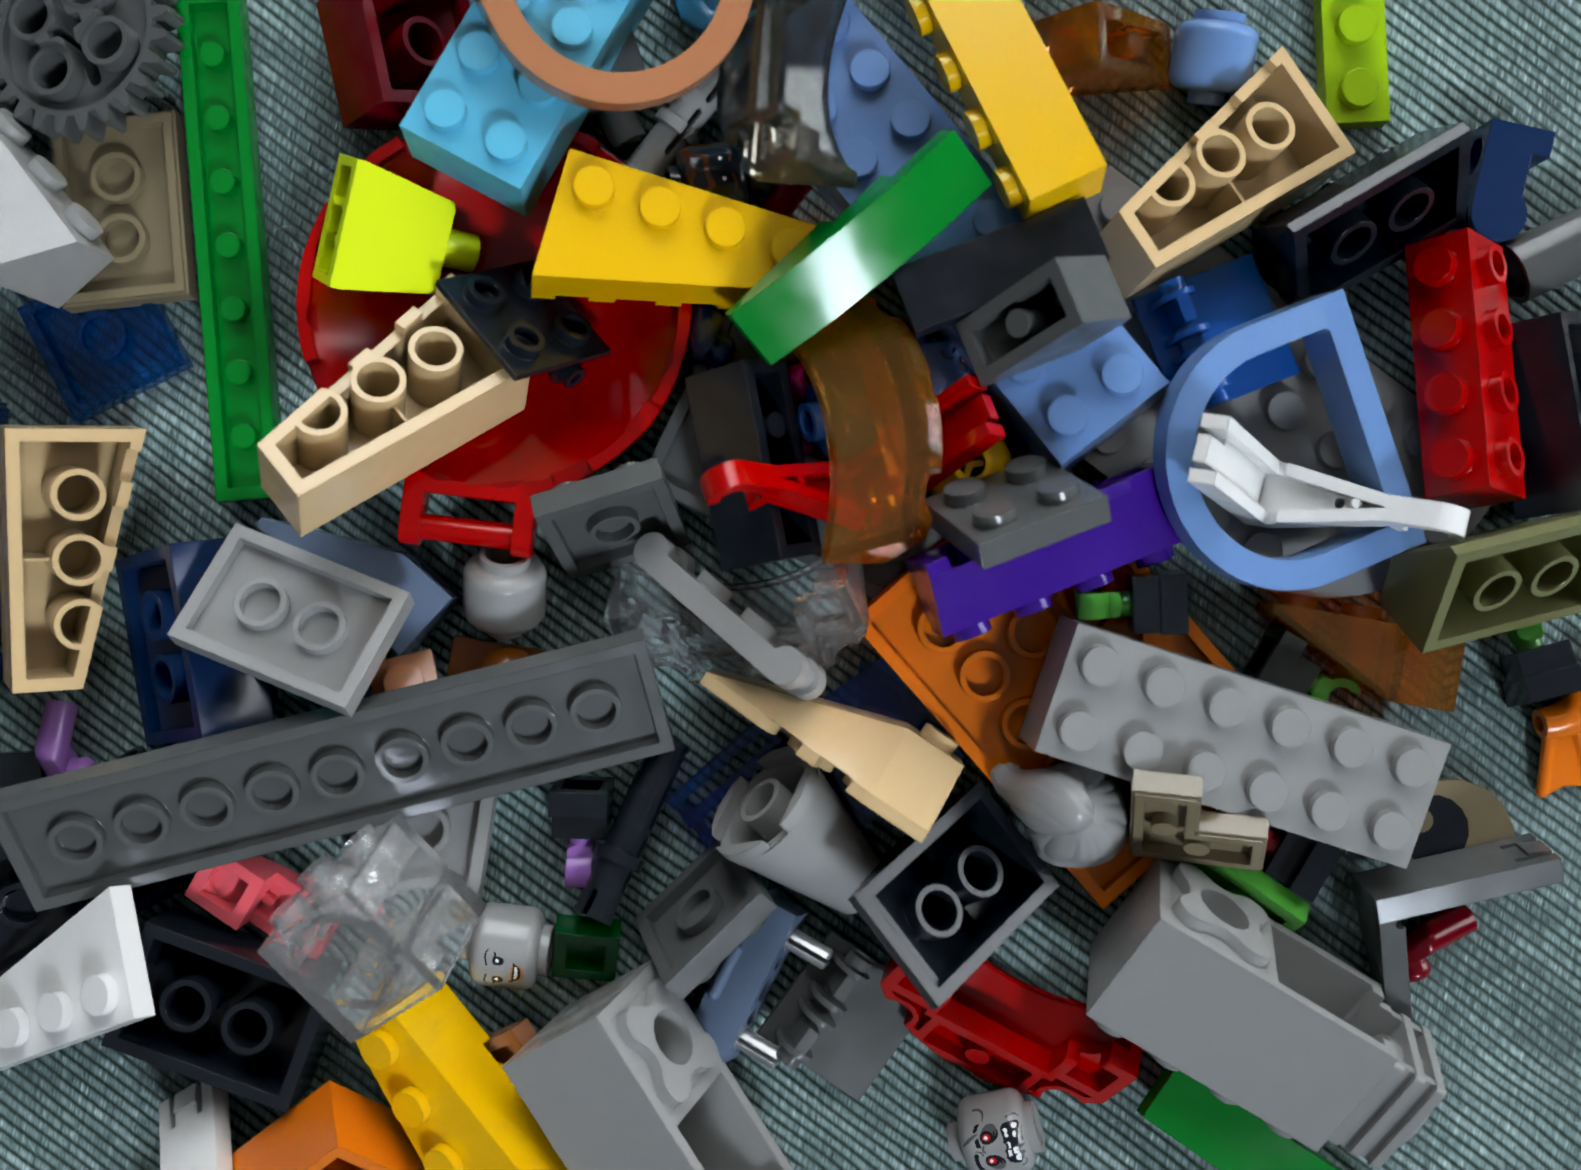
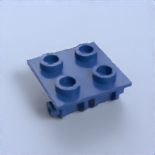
(1196, 308)

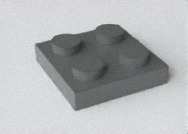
(1016, 510)
(601, 518)
(702, 919)

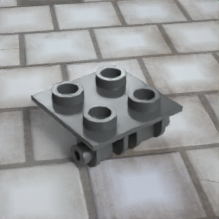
(838, 1019)

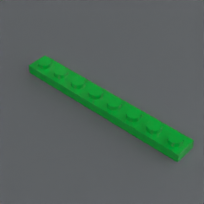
(229, 241)

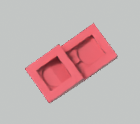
(244, 891)

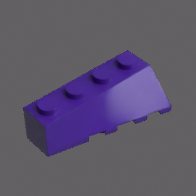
(964, 597)

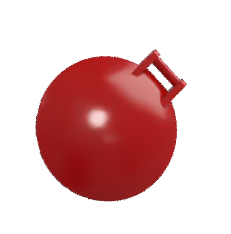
(562, 429)

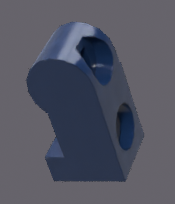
(1498, 174)

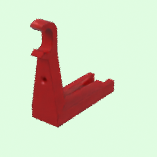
(967, 432)

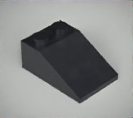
(954, 895)

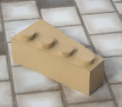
(1235, 171)
(387, 416)

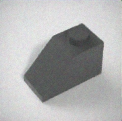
(1043, 317)

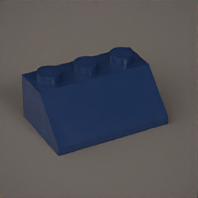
(177, 689)

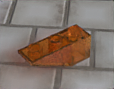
(1370, 651)

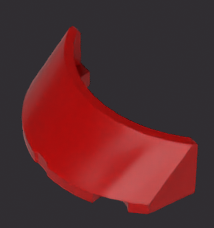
(1018, 1035)

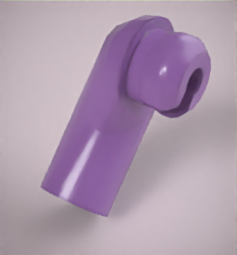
(54, 738)

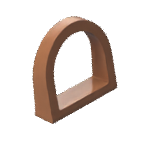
(605, 89)

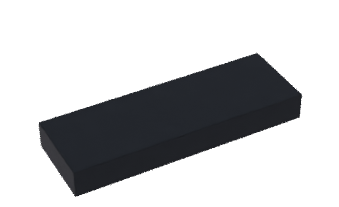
(970, 274)

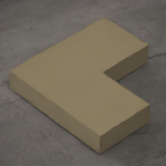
(1172, 826)

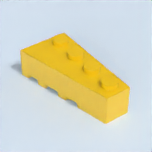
(654, 239)
(453, 1091)

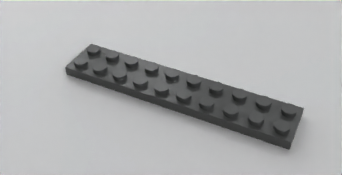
(334, 772)

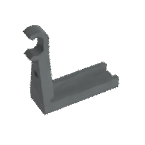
(1439, 884)

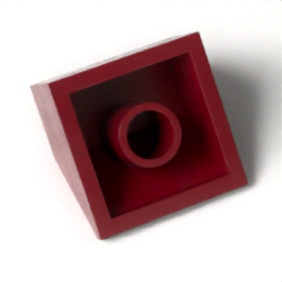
(384, 54)

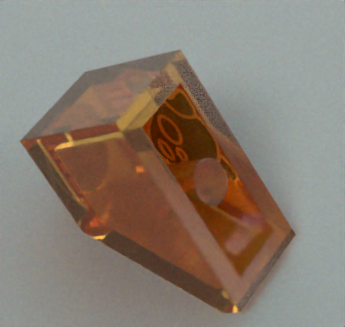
(1107, 49)

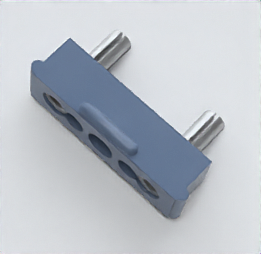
(748, 977)

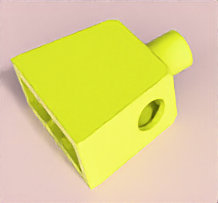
(388, 233)

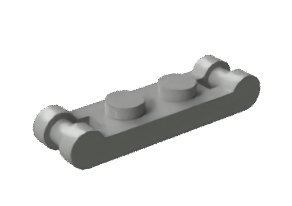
(744, 632)

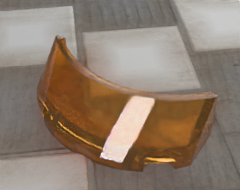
(878, 432)

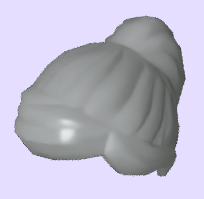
(1067, 811)

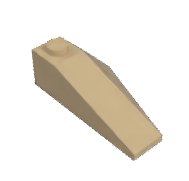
(885, 760)

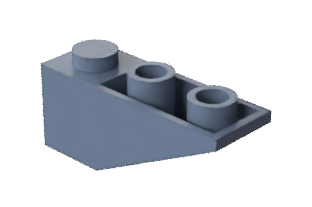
(407, 571)

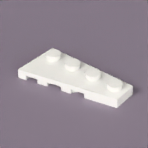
(76, 982)

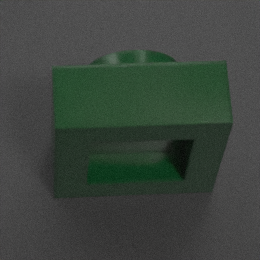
(585, 948)

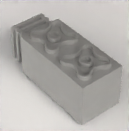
(1260, 1016)
(638, 1086)

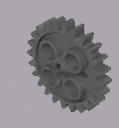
(84, 62)

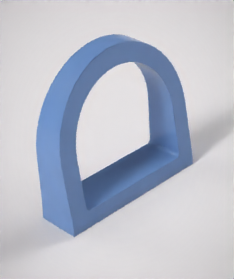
(1356, 420)

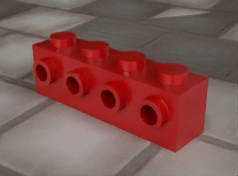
(1464, 370)

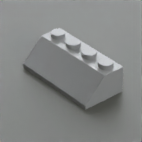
(45, 239)

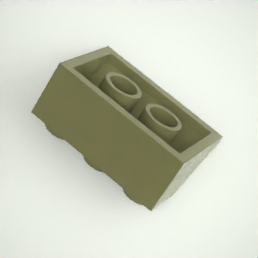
(1486, 582)

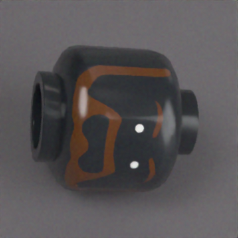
(715, 170)

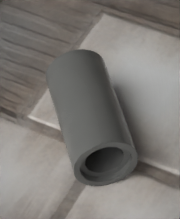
(1544, 257)

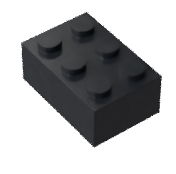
(223, 1013)

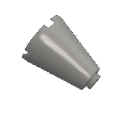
(794, 831)

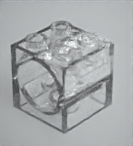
(372, 928)

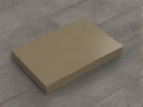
(142, 202)

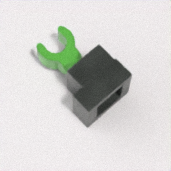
(1280, 662)

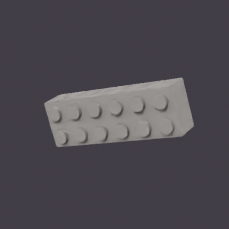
(1255, 743)

